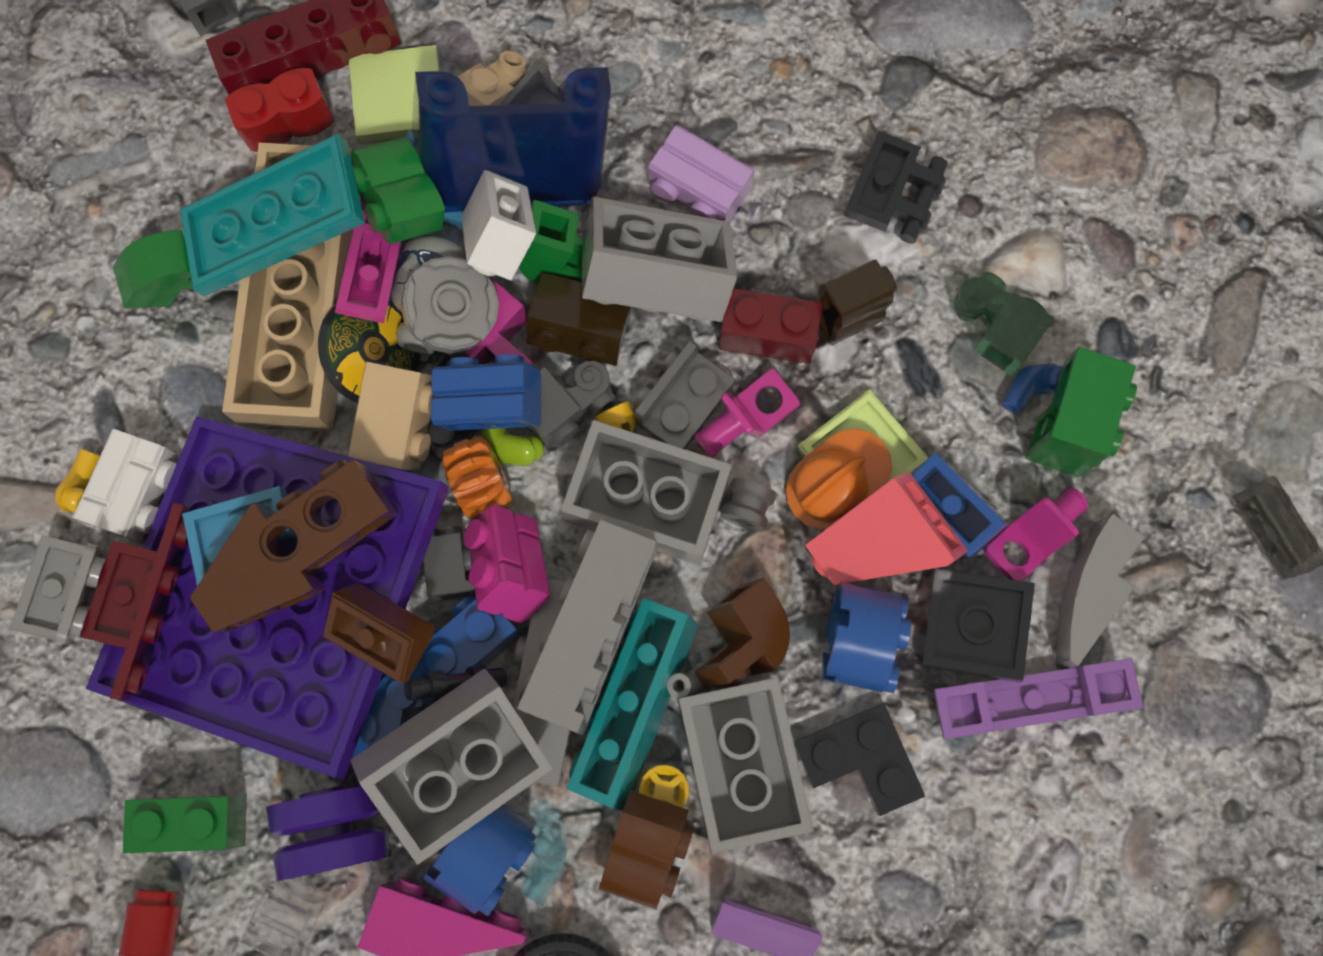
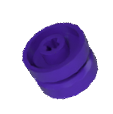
(328, 832)

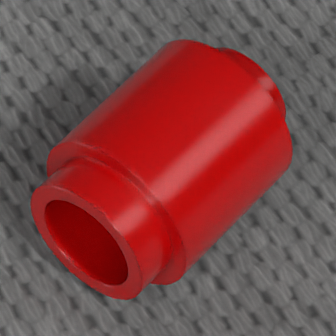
(150, 924)

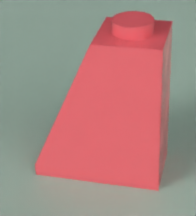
(886, 536)

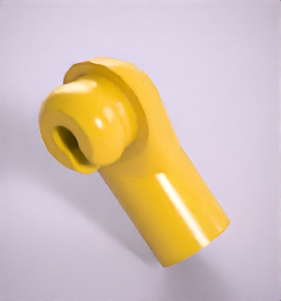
(75, 482)

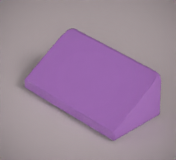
(764, 930)

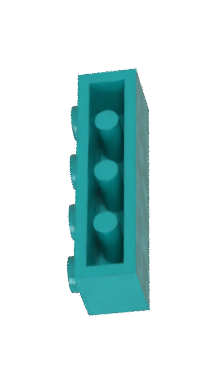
(632, 705)

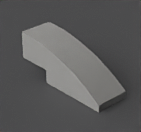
(1094, 589)

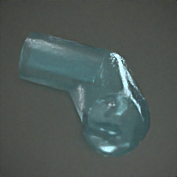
(552, 853)

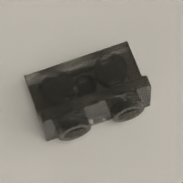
(1279, 528)

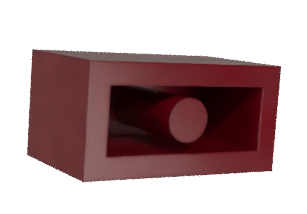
(771, 326)

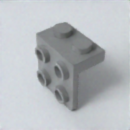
(58, 590)

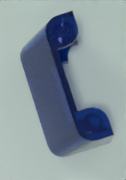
(542, 146)

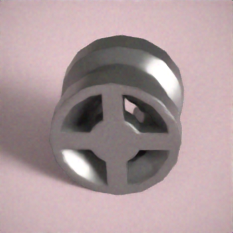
(748, 504)

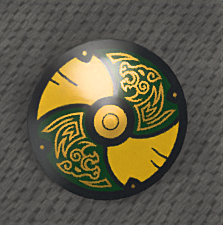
(350, 342)

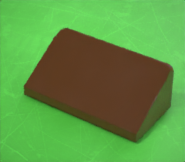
(377, 631)

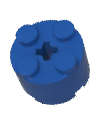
(864, 638)
(476, 861)

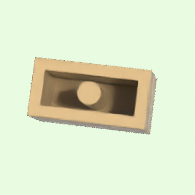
(392, 417)

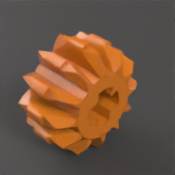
(475, 476)

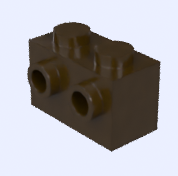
(574, 325)

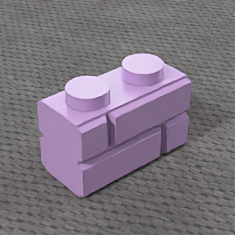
(699, 176)

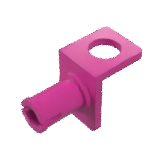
(745, 416)
(1039, 532)

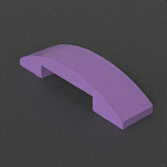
(1038, 699)

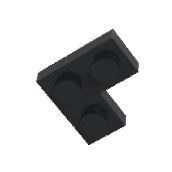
(871, 747)

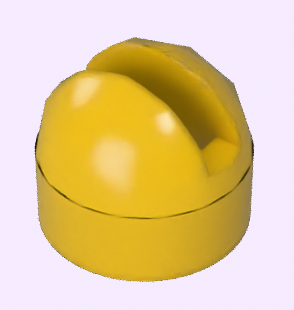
(620, 416)

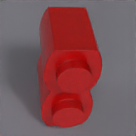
(279, 110)

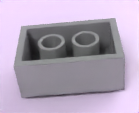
(657, 260)
(647, 490)
(745, 765)
(450, 766)

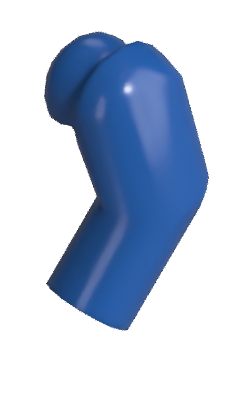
(1029, 382)

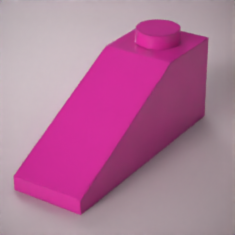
(367, 274)

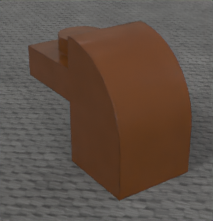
(755, 635)

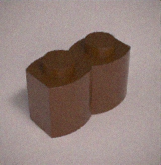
(644, 850)

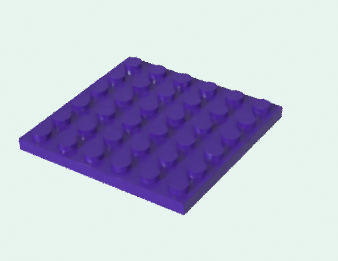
(278, 677)

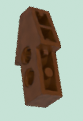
(253, 575)

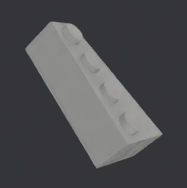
(588, 627)

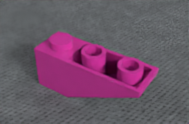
(418, 924)

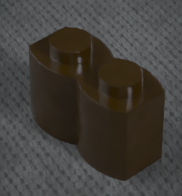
(855, 301)

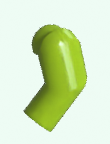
(513, 448)

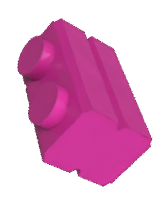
(506, 564)

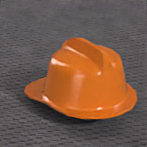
(837, 477)

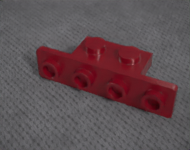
(129, 600)

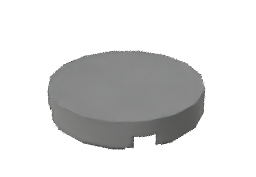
(449, 305)

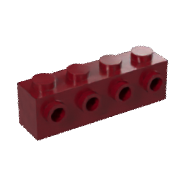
(347, 30)

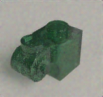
(1012, 320)

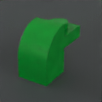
(555, 245)
(153, 270)

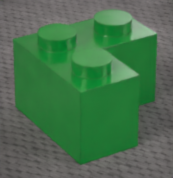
(1084, 414)

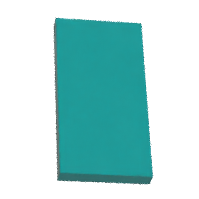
(271, 215)

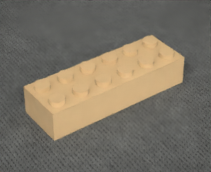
(274, 345)

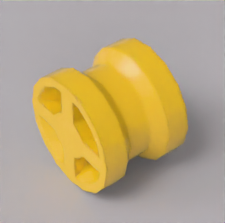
(658, 782)

